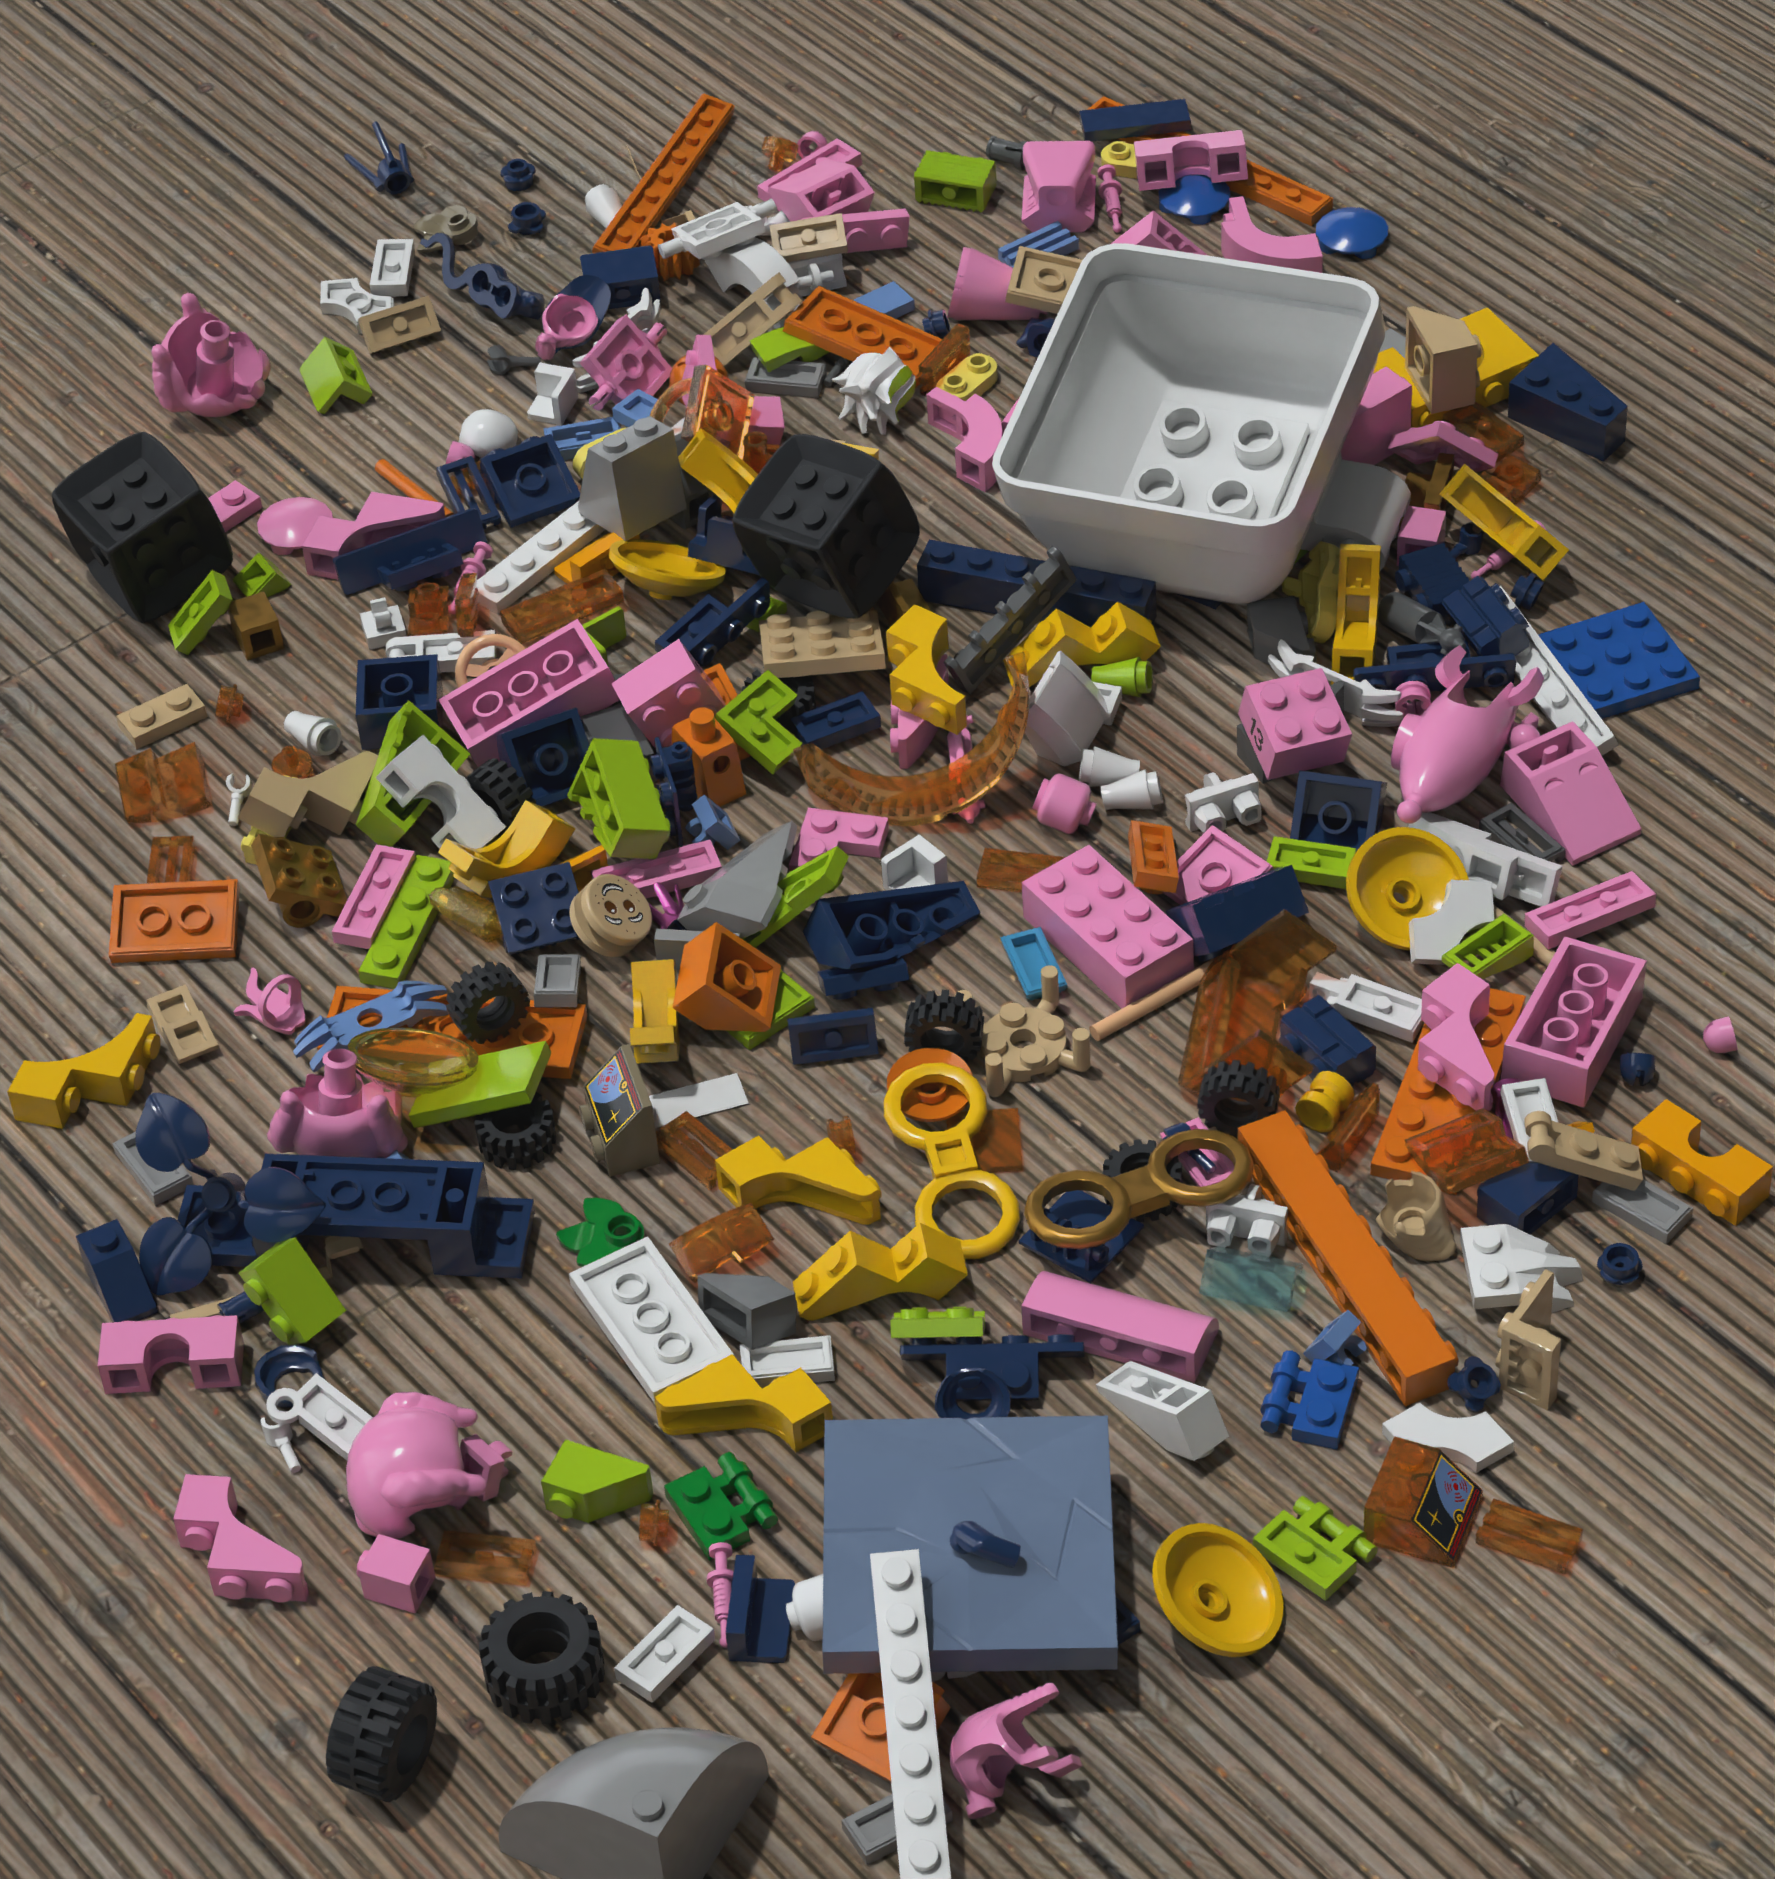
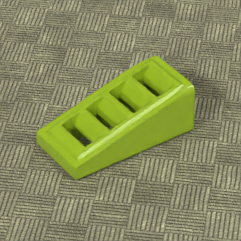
(1503, 930)

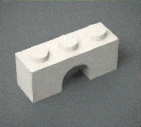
(426, 774)

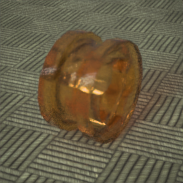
(841, 1134)

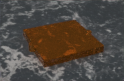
(998, 1142)

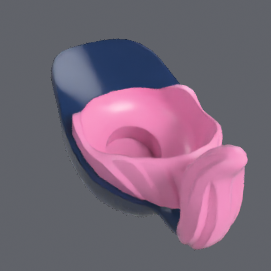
(573, 315)

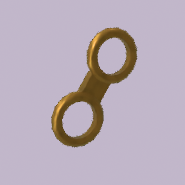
(1139, 1189)

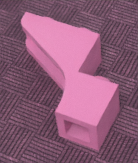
(379, 519)
(1452, 1049)
(240, 1559)

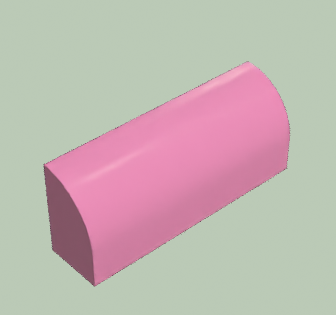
(1119, 1325)

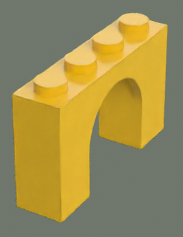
(1500, 361)

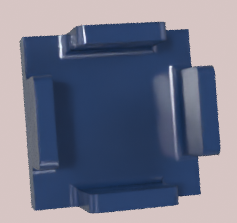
(717, 539)

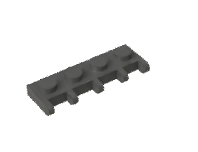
(1011, 622)

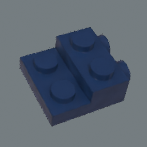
(529, 480)

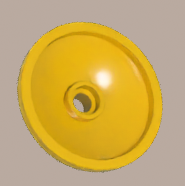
(664, 568)
(1402, 863)
(1217, 1590)

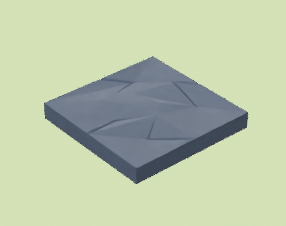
(1015, 1476)

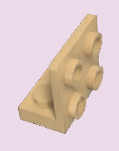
(1528, 1350)

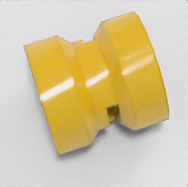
(1323, 1103)

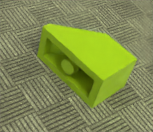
(593, 1483)

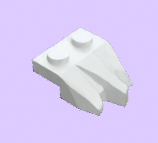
(1505, 1260)

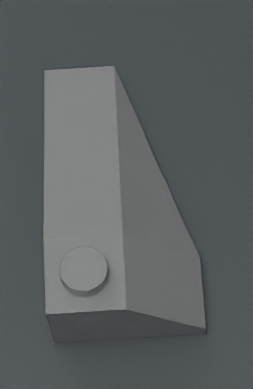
(745, 889)

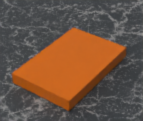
(174, 921)

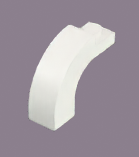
(752, 267)

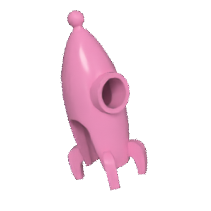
(1454, 744)

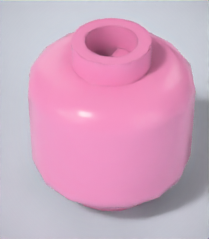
(1064, 803)

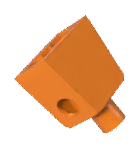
(712, 751)

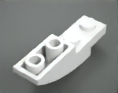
(1485, 860)

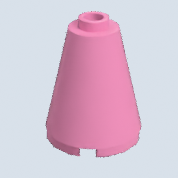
(982, 290)

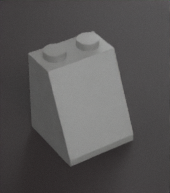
(633, 479)

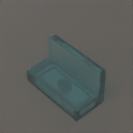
(1249, 1278)

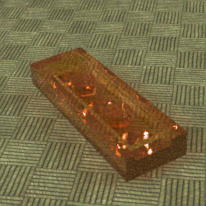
(562, 606)

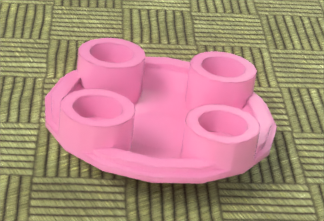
(289, 523)

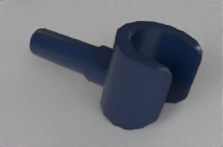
(1467, 543)
(1196, 1154)

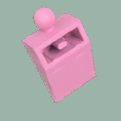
(1567, 790)

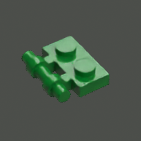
(708, 1513)

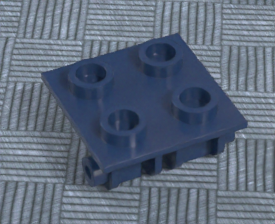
(677, 782)
(535, 907)
(1079, 1211)

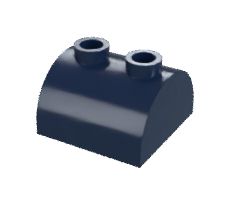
(546, 754)

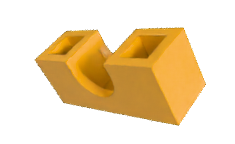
(1724, 1184)

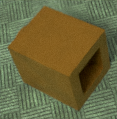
(255, 626)

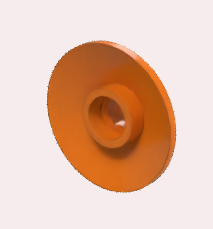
(930, 1107)

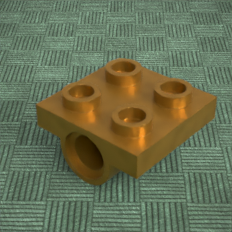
(299, 879)

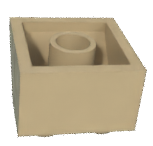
(1441, 359)

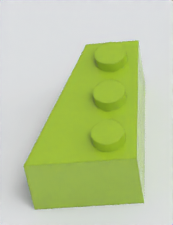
(620, 799)
(380, 813)

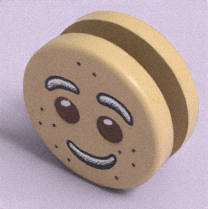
(610, 915)

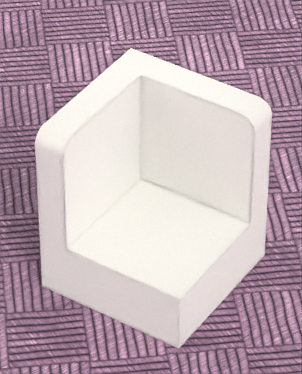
(555, 394)
(914, 865)

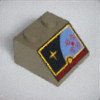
(620, 1115)

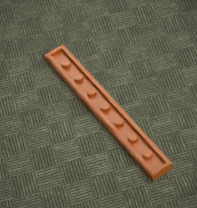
(666, 175)
(1262, 184)

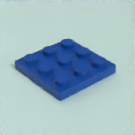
(1622, 660)

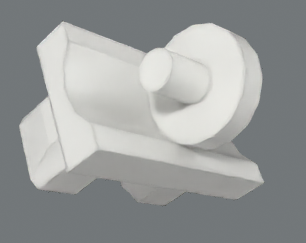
(819, 271)
(1223, 802)
(1248, 1218)

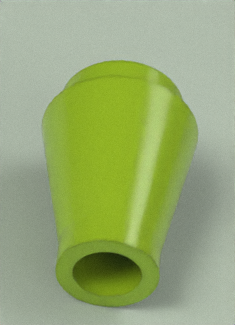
(1131, 674)

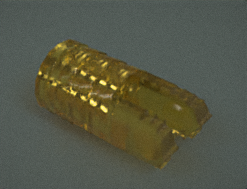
(467, 911)

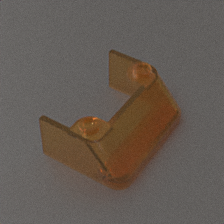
(1243, 1002)

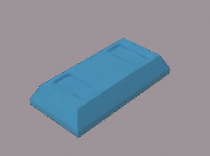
(1028, 955)

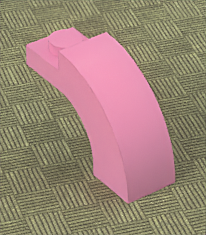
(976, 426)

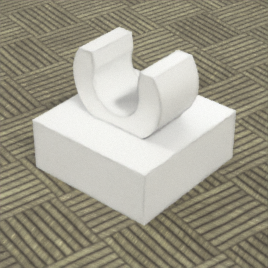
(382, 623)

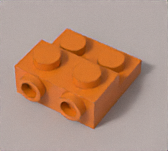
(857, 1723)

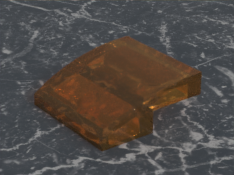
(163, 786)
(1466, 1151)

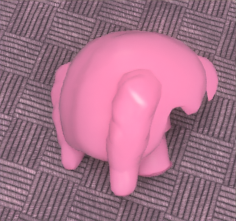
(207, 366)
(338, 1114)
(408, 1463)

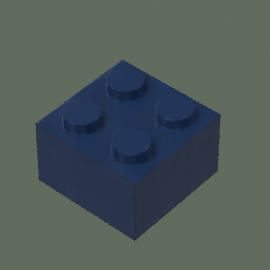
(385, 688)

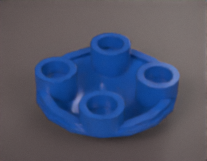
(1194, 198)
(1351, 232)

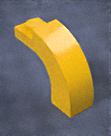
(717, 468)
(1356, 608)
(527, 845)
(655, 1021)

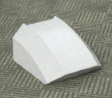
(1064, 712)

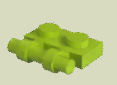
(949, 1323)
(1308, 1556)

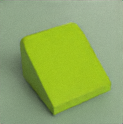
(261, 576)

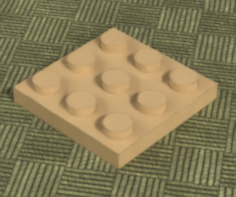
(821, 644)

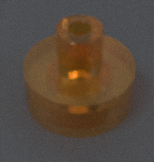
(779, 151)
(293, 763)

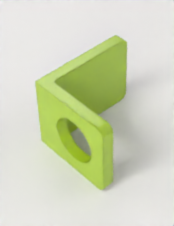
(606, 630)

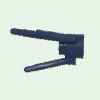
(392, 173)

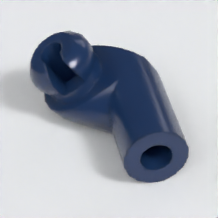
(972, 1538)

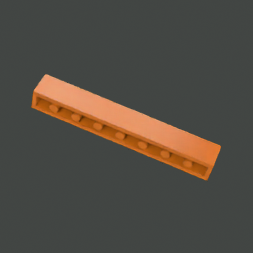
(1349, 1260)

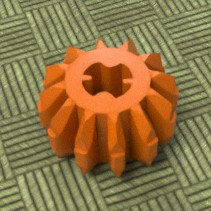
(674, 265)

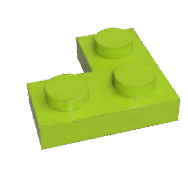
(753, 723)

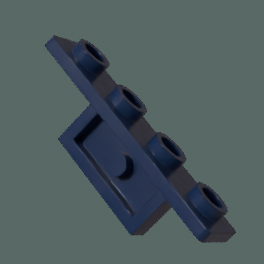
(411, 555)
(713, 624)
(1419, 662)
(1012, 1360)

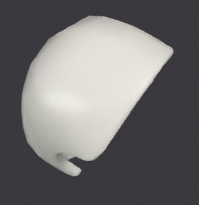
(488, 431)

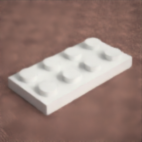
(648, 1316)

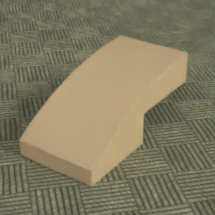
(181, 1024)

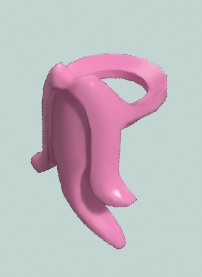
(272, 1006)

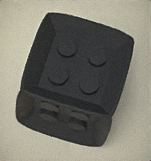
(826, 525)
(142, 526)

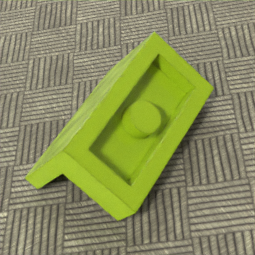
(331, 372)

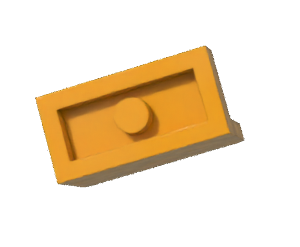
(589, 560)

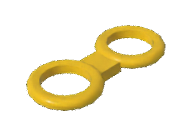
(952, 1154)

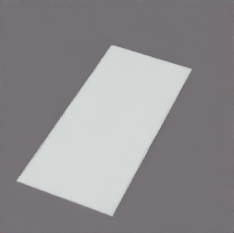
(698, 1099)

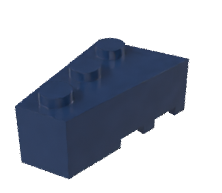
(1568, 404)
(1238, 910)

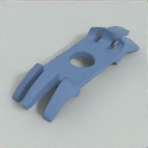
(393, 1007)

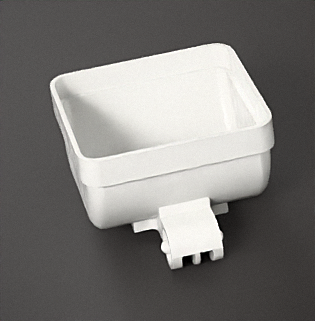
(1199, 422)

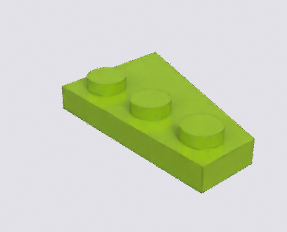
(802, 889)

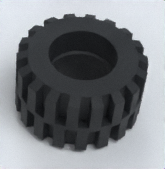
(549, 1687)
(381, 1733)

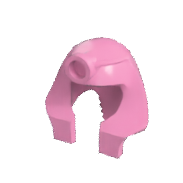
(995, 1742)

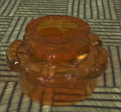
(229, 703)
(653, 1522)

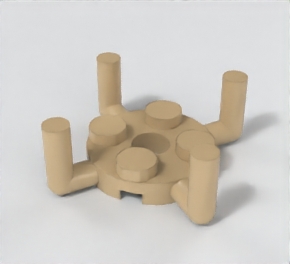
(1038, 1026)

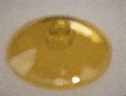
(413, 1060)

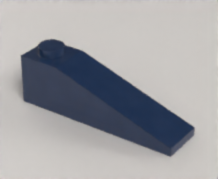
(885, 924)

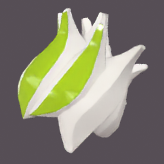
(876, 388)

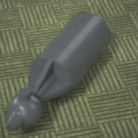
(1418, 622)

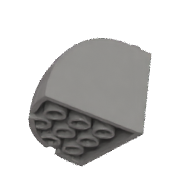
(637, 1806)

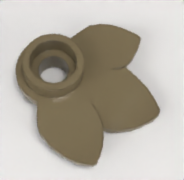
(453, 221)

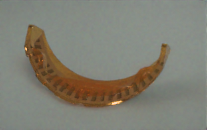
(932, 794)

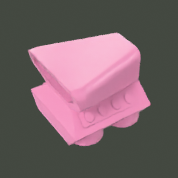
(1059, 184)

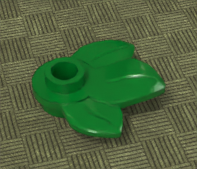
(602, 1233)

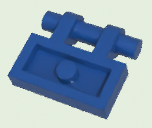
(1324, 1402)

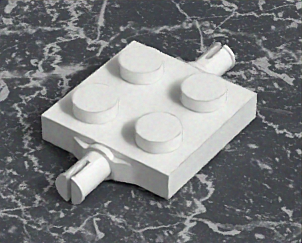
(718, 230)

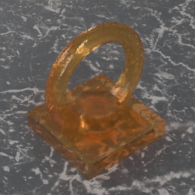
(713, 405)

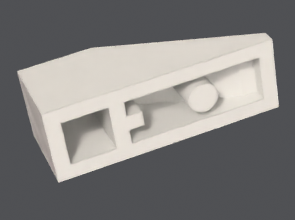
(1167, 1408)

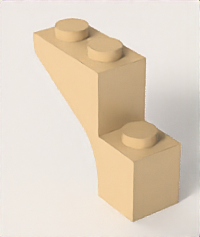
(325, 799)

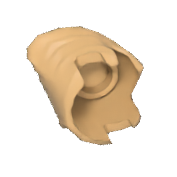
(1417, 1218)

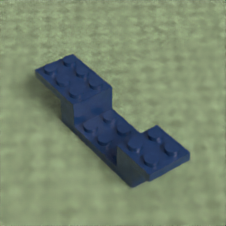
(390, 1200)

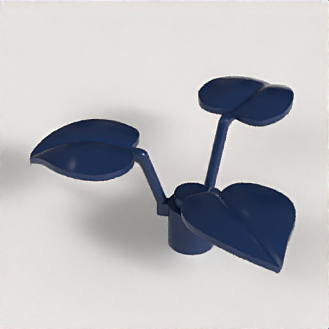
(276, 1201)

